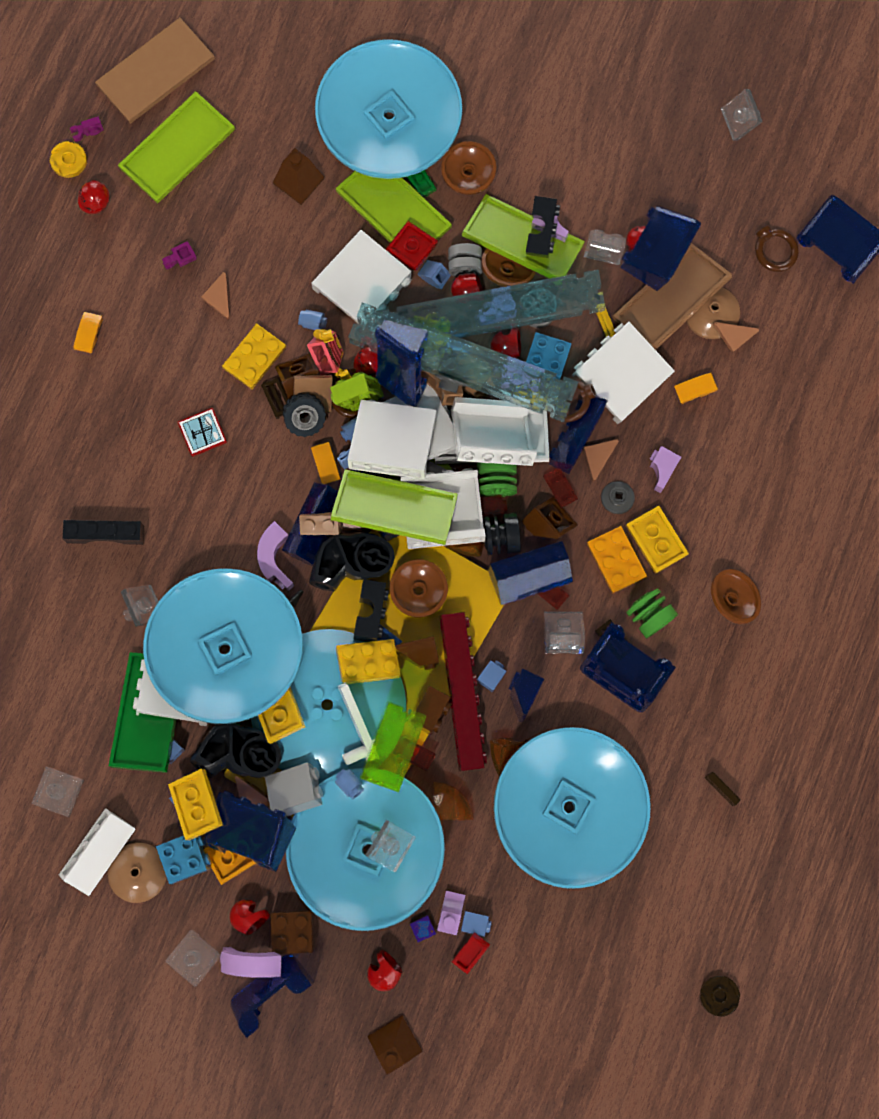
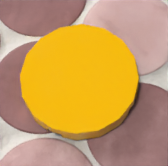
(68, 159)

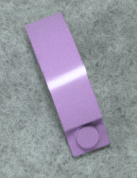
(268, 546)
(250, 964)

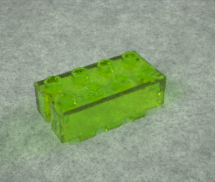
(392, 746)

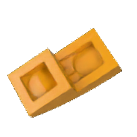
(87, 332)
(696, 387)
(325, 463)

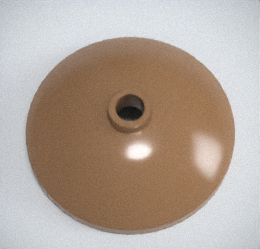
(727, 312)
(148, 881)

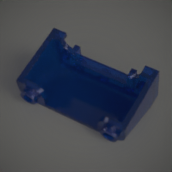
(843, 237)
(660, 246)
(400, 360)
(626, 669)
(246, 1002)

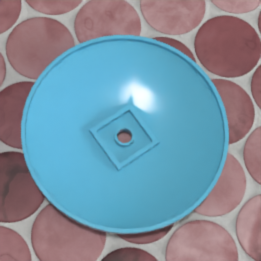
(381, 80)
(217, 611)
(332, 731)
(607, 814)
(338, 878)

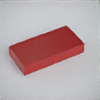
(470, 953)

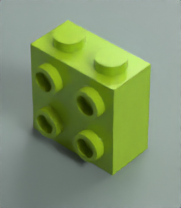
(351, 391)

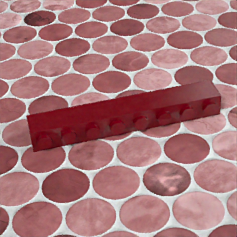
(462, 691)

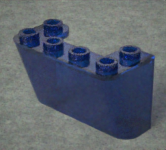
(251, 831)

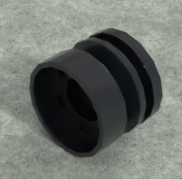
(502, 533)

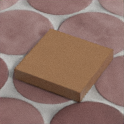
(315, 385)

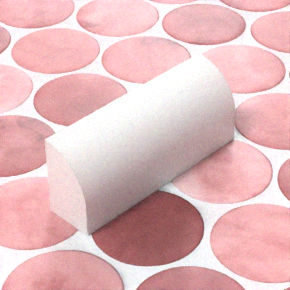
(96, 852)

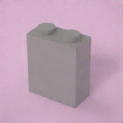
(294, 789)

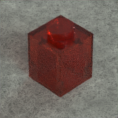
(493, 505)

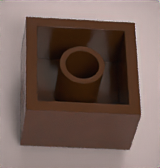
(434, 706)
(292, 932)

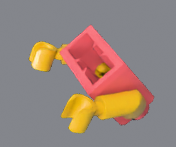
(327, 353)

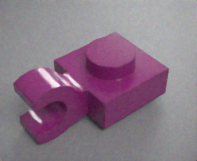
(89, 127)
(181, 254)

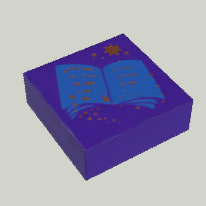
(422, 929)

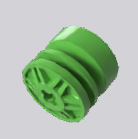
(497, 479)
(652, 613)

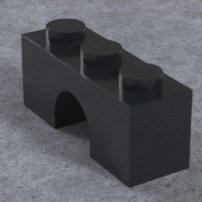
(546, 210)
(373, 594)

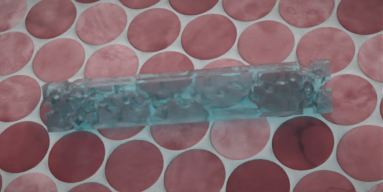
(509, 305)
(476, 366)

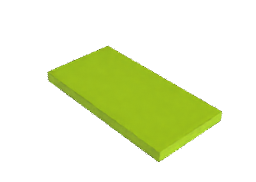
(176, 147)
(390, 204)
(506, 233)
(394, 507)

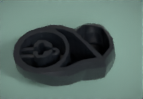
(350, 556)
(239, 749)

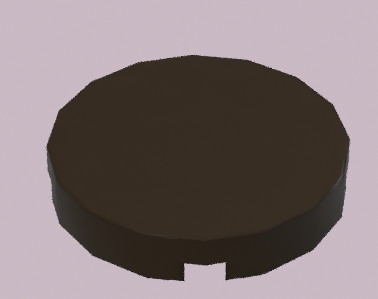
(719, 996)

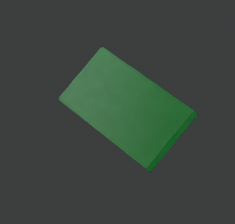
(140, 740)

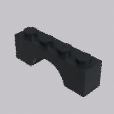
(114, 531)

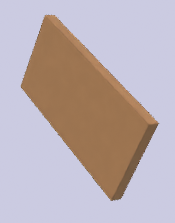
(155, 70)
(664, 311)

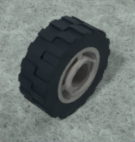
(304, 403)

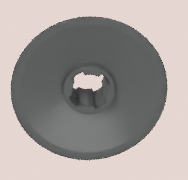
(449, 384)
(617, 506)

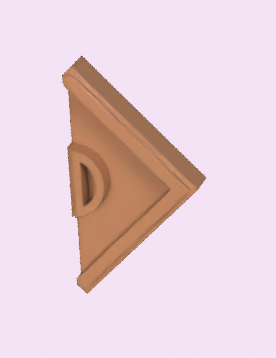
(217, 296)
(734, 335)
(598, 455)
(251, 792)

